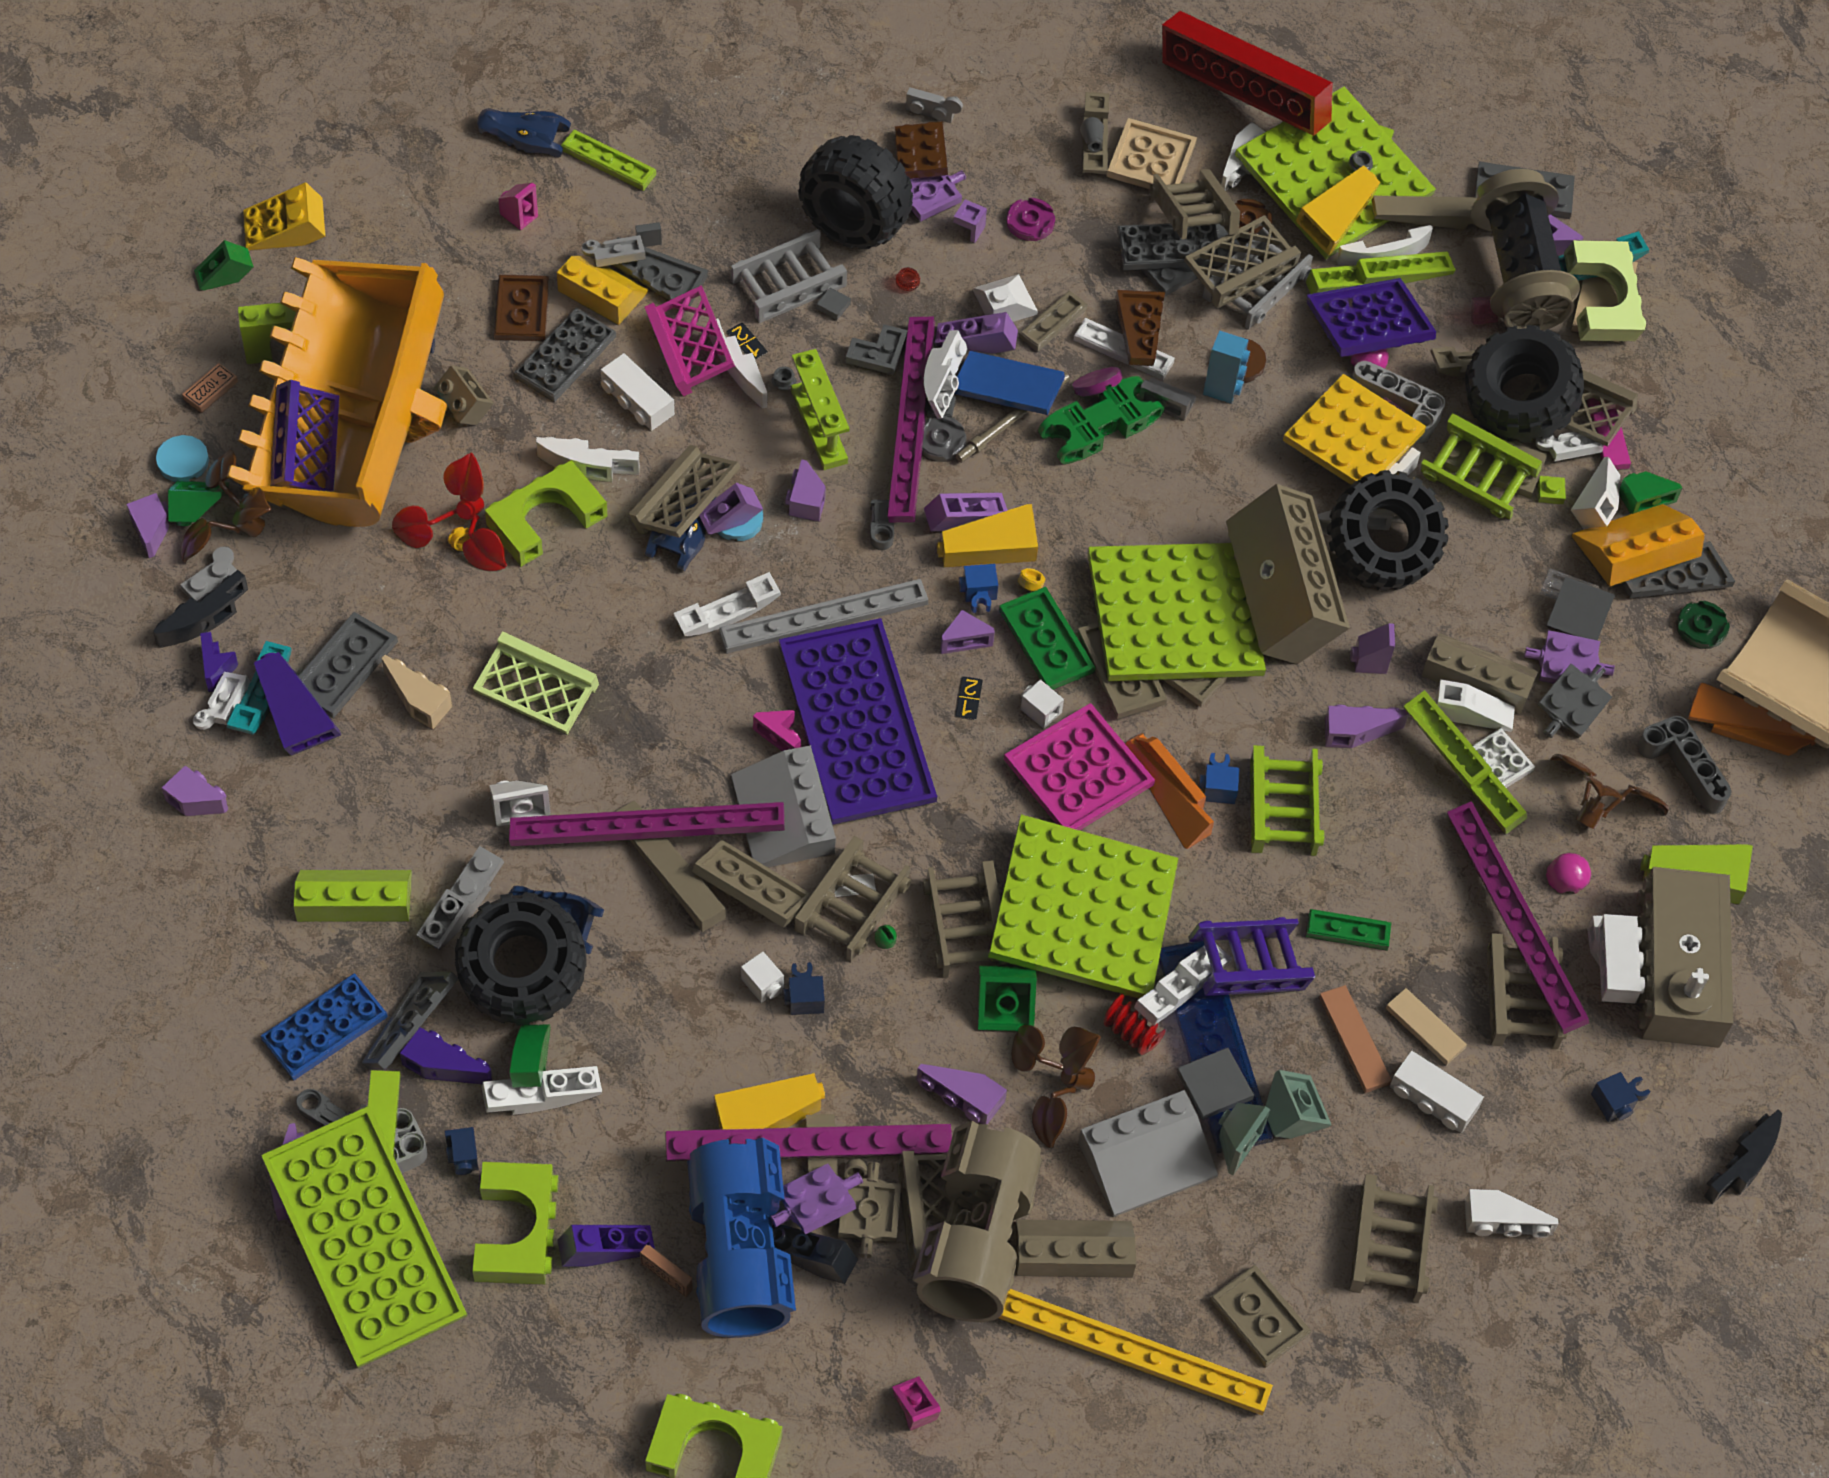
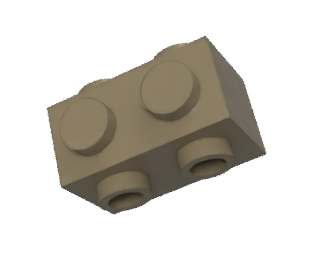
(463, 395)

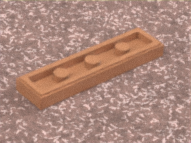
(1355, 1039)

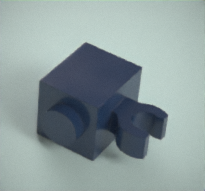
(804, 992)
(1617, 1096)

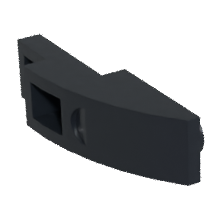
(196, 618)
(1749, 1158)

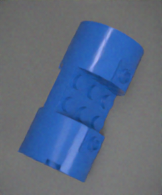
(744, 1280)

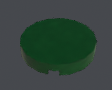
(1702, 624)

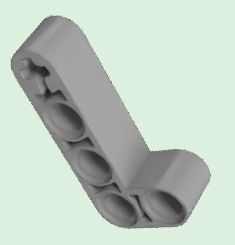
(1415, 399)
(407, 1138)

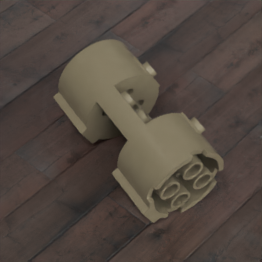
(967, 1259)

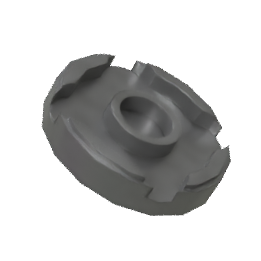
(937, 444)

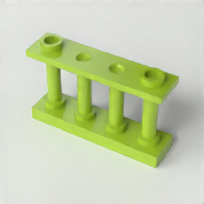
(820, 409)
(1481, 442)
(1260, 810)

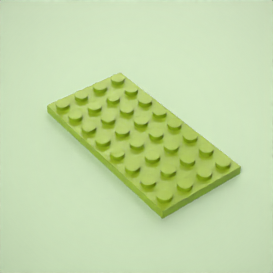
(364, 1236)

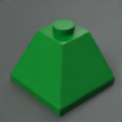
(191, 500)

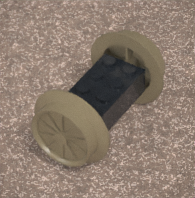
(1517, 212)

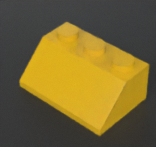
(599, 288)

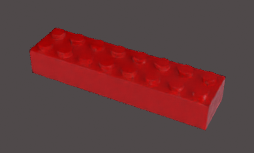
(1247, 72)

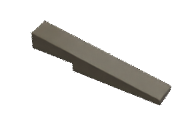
(1433, 211)
(679, 879)

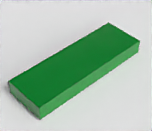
(1348, 929)

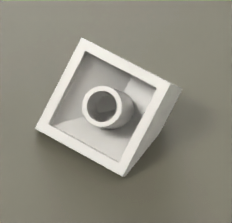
(1006, 296)
(518, 800)

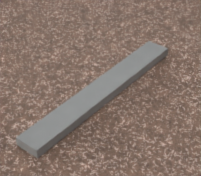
(823, 615)

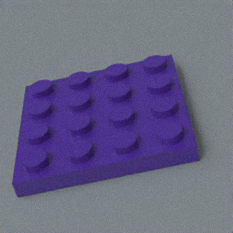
(1371, 317)

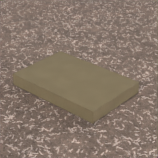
(1260, 1315)

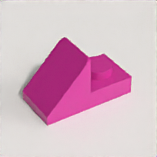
(776, 729)
(916, 1402)

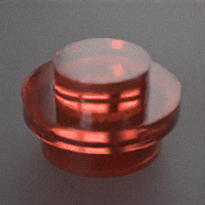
(908, 279)

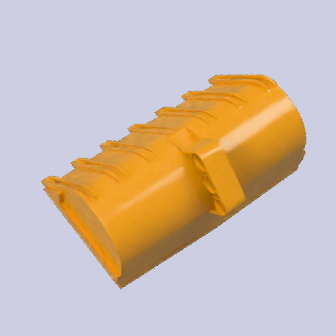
(367, 339)

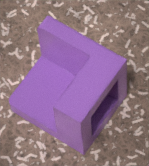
(971, 217)

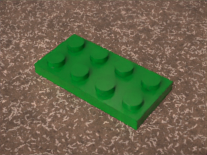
(1046, 638)

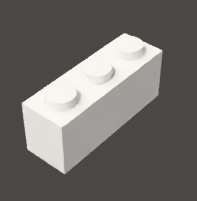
(637, 392)
(1620, 959)
(1436, 1092)

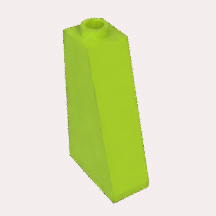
(1718, 859)

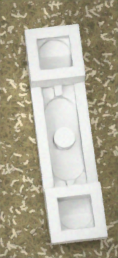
(1415, 242)
(729, 609)

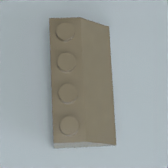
(1483, 670)
(1075, 1248)

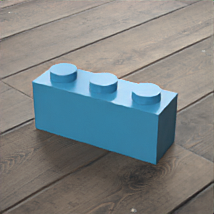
(1226, 367)

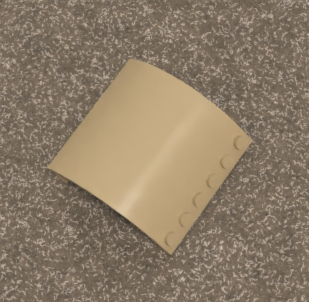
(1788, 663)

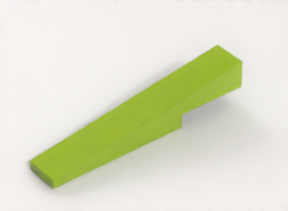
(1370, 270)
(1466, 762)

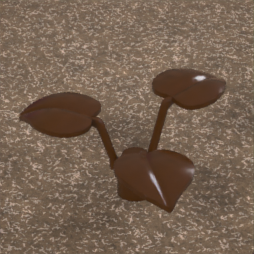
(245, 518)
(1593, 809)
(1076, 1049)

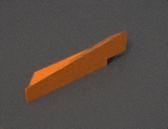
(1744, 722)
(1173, 790)

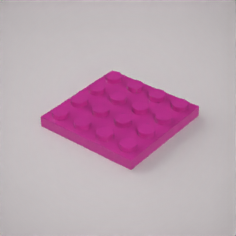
(1079, 769)

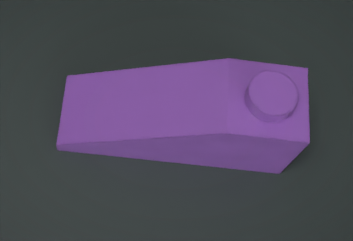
(962, 508)

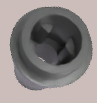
(1092, 132)

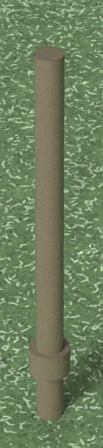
(979, 443)

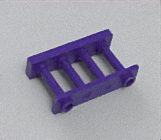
(1244, 979)

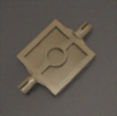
(874, 1213)

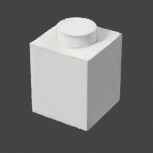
(1041, 703)
(762, 977)

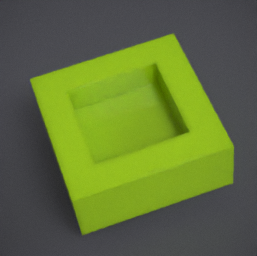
(1551, 490)

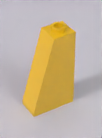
(1336, 210)
(991, 540)
(770, 1104)

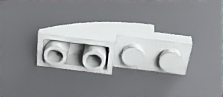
(940, 372)
(593, 463)
(557, 1090)

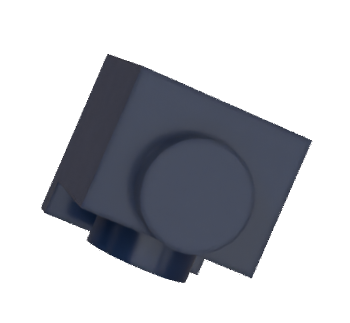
(462, 1150)

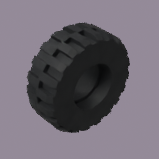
(1415, 507)

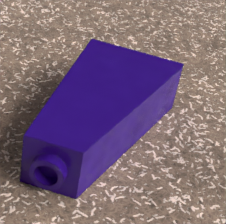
(295, 710)

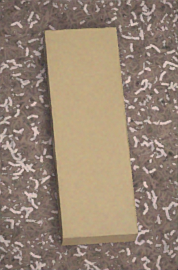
(1426, 1026)

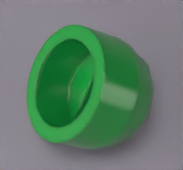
(881, 938)

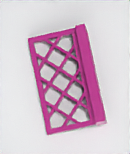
(673, 352)

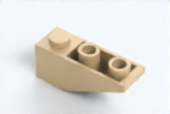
(421, 697)

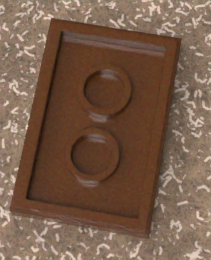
(521, 308)

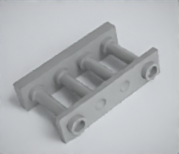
(788, 296)
(1269, 299)

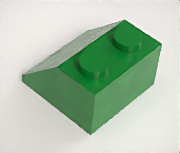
(1006, 997)

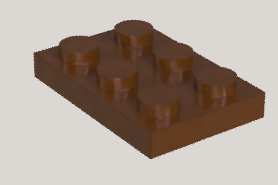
(922, 149)

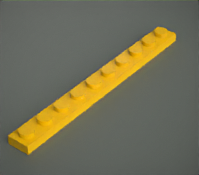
(1136, 1352)

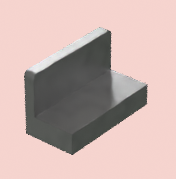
(1174, 400)

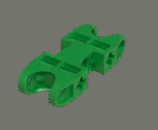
(1088, 427)

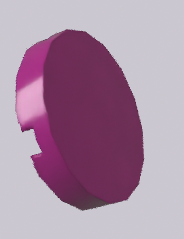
(1030, 219)
(1097, 381)

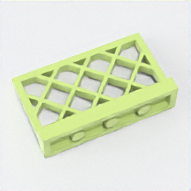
(551, 667)

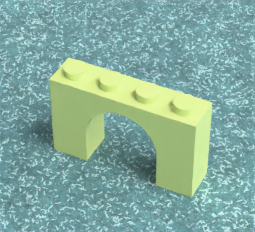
(1613, 263)

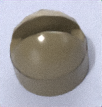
(855, 1163)

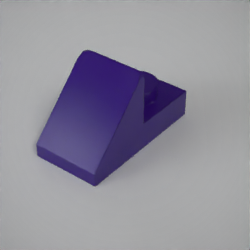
(215, 662)

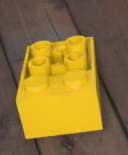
(285, 220)

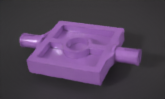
(935, 194)
(1565, 649)
(817, 1199)

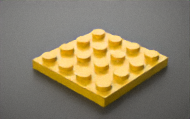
(1353, 431)

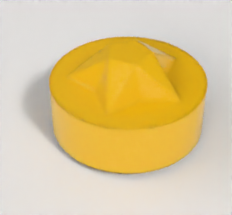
(1031, 579)

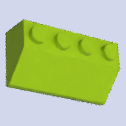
(352, 895)

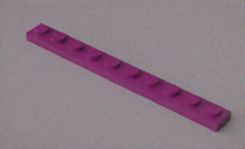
(911, 422)
(647, 824)
(1518, 918)
(822, 1141)

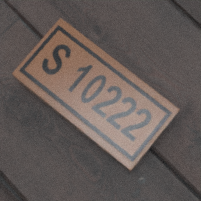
(210, 388)
(666, 1270)

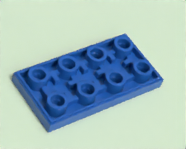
(1009, 382)
(324, 1026)

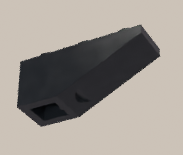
(816, 1253)

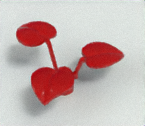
(464, 479)

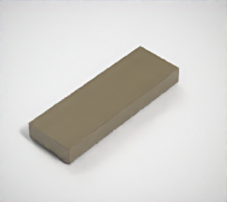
(1053, 321)

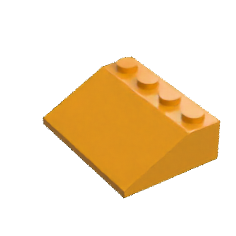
(1641, 543)

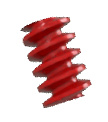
(1132, 1026)

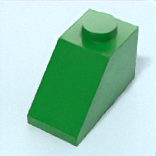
(224, 266)
(1647, 491)

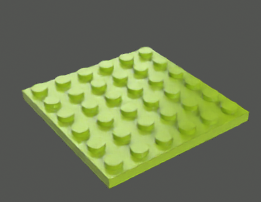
(1303, 166)
(1173, 612)
(1069, 928)

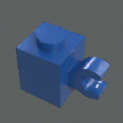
(979, 585)
(1220, 781)

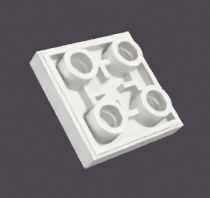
(1504, 757)

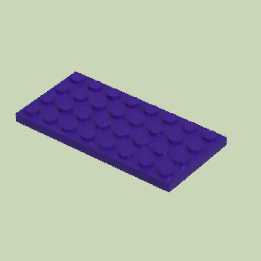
(857, 721)

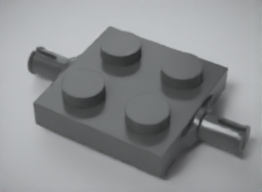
(1574, 701)

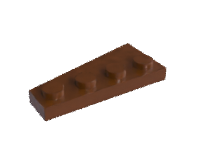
(1140, 324)

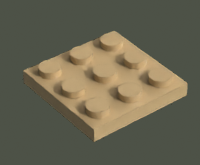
(1150, 151)

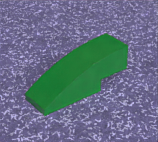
(530, 1055)

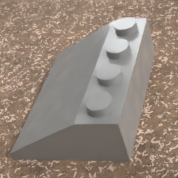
(795, 781)
(1148, 1153)

